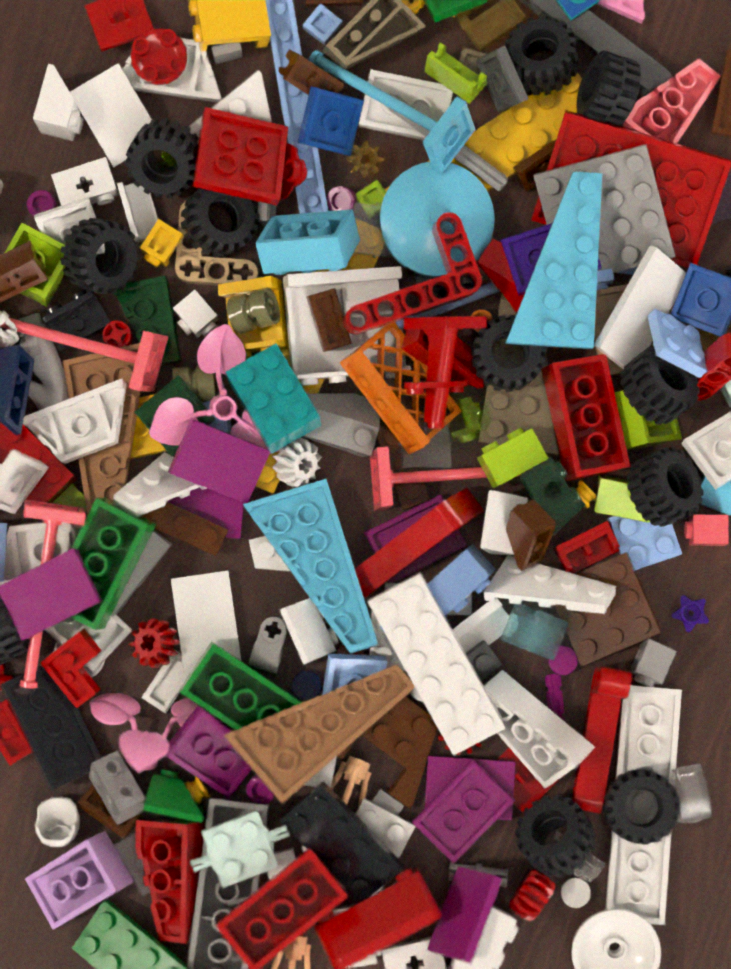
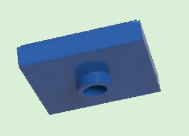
(330, 121)
(704, 300)

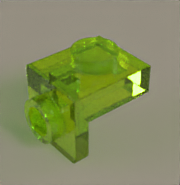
(470, 413)

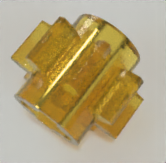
(371, 162)

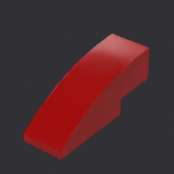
(417, 346)

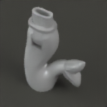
(46, 367)

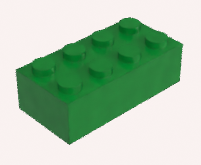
(110, 550)
(234, 689)

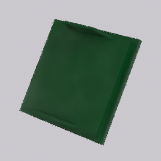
(174, 388)

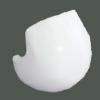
(57, 821)

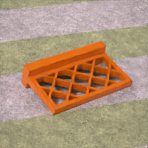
(387, 399)

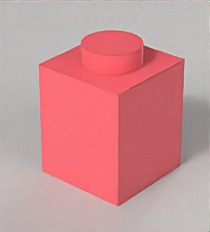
(707, 530)

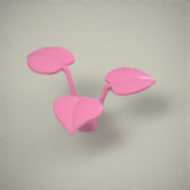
(216, 354)
(138, 747)

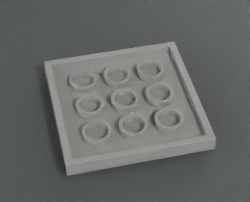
(630, 205)

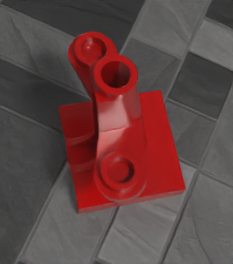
(442, 343)

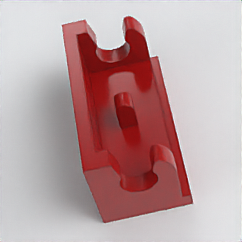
(587, 548)

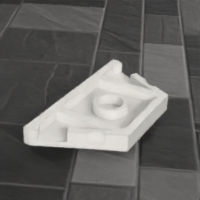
(194, 83)
(245, 100)
(81, 423)
(26, 543)

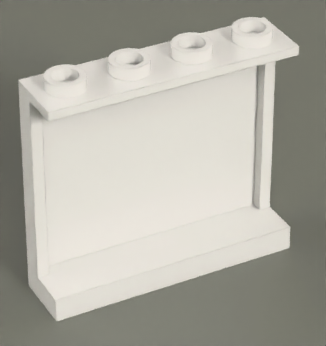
(305, 350)

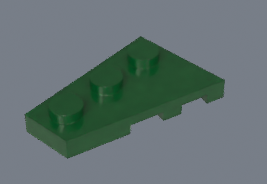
(150, 309)

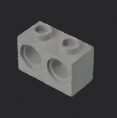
(651, 663)
(117, 787)

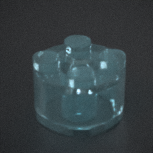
(534, 631)

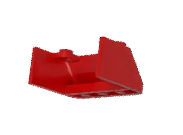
(378, 920)

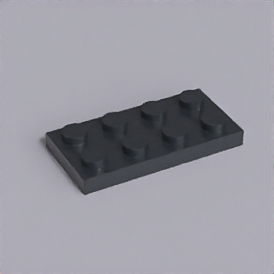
(52, 729)
(342, 842)

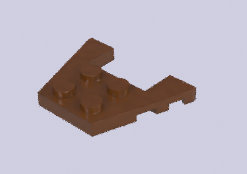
(406, 737)

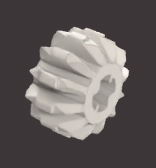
(297, 463)

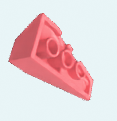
(673, 104)

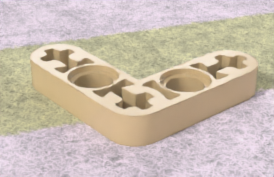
(195, 257)

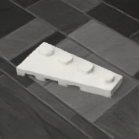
(549, 587)

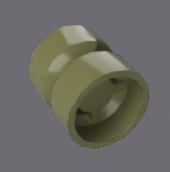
(253, 310)
(198, 381)

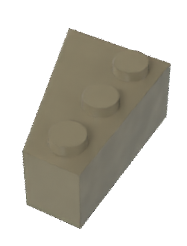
(373, 31)

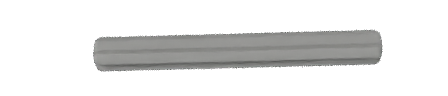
(466, 157)

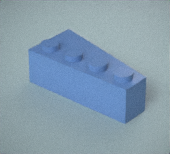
(459, 579)

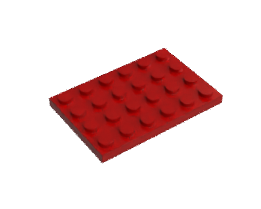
(686, 177)

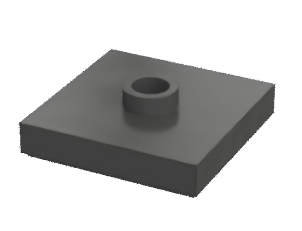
(502, 79)

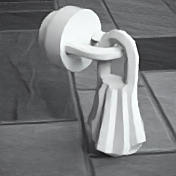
(7, 337)

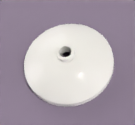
(634, 934)

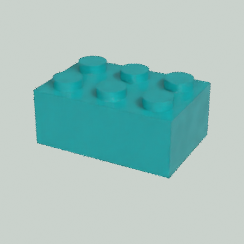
(273, 398)

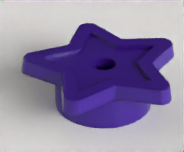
(697, 608)

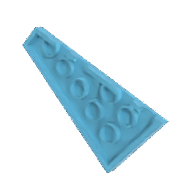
(563, 286)
(312, 545)

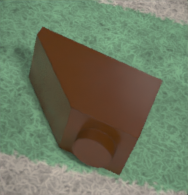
(529, 533)

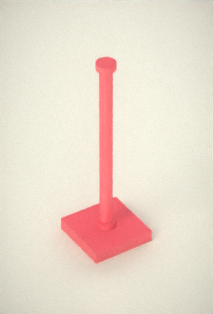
(146, 361)
(384, 478)
(53, 516)

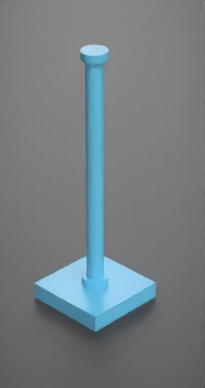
(445, 136)

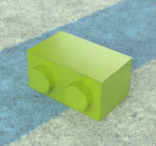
(512, 457)

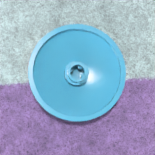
(418, 201)

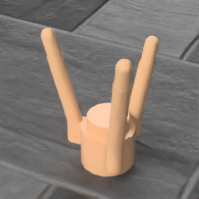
(355, 771)
(294, 952)

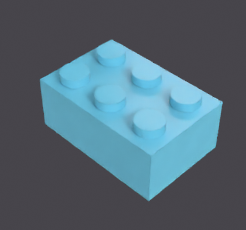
(308, 242)

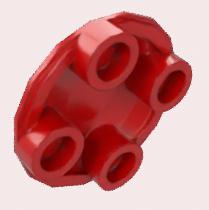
(159, 56)

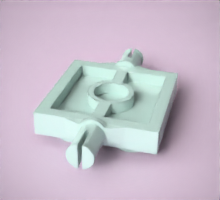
(240, 848)

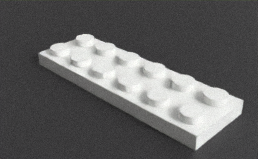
(436, 663)

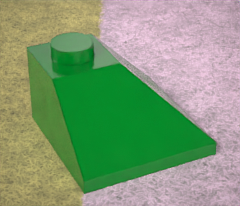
(171, 797)

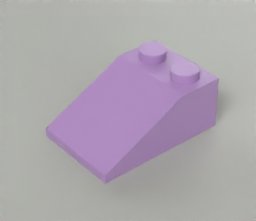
(79, 880)

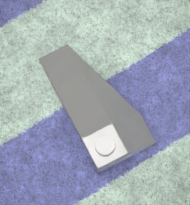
(346, 422)

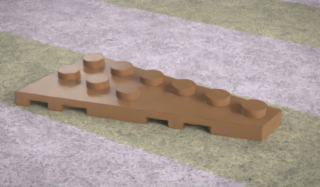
(107, 469)
(306, 737)

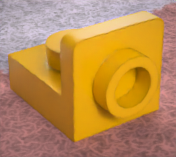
(160, 244)

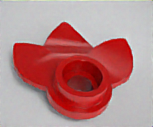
(294, 171)

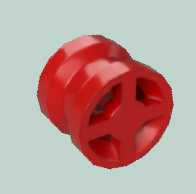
(115, 331)

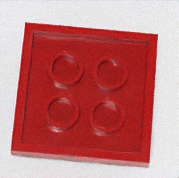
(240, 156)

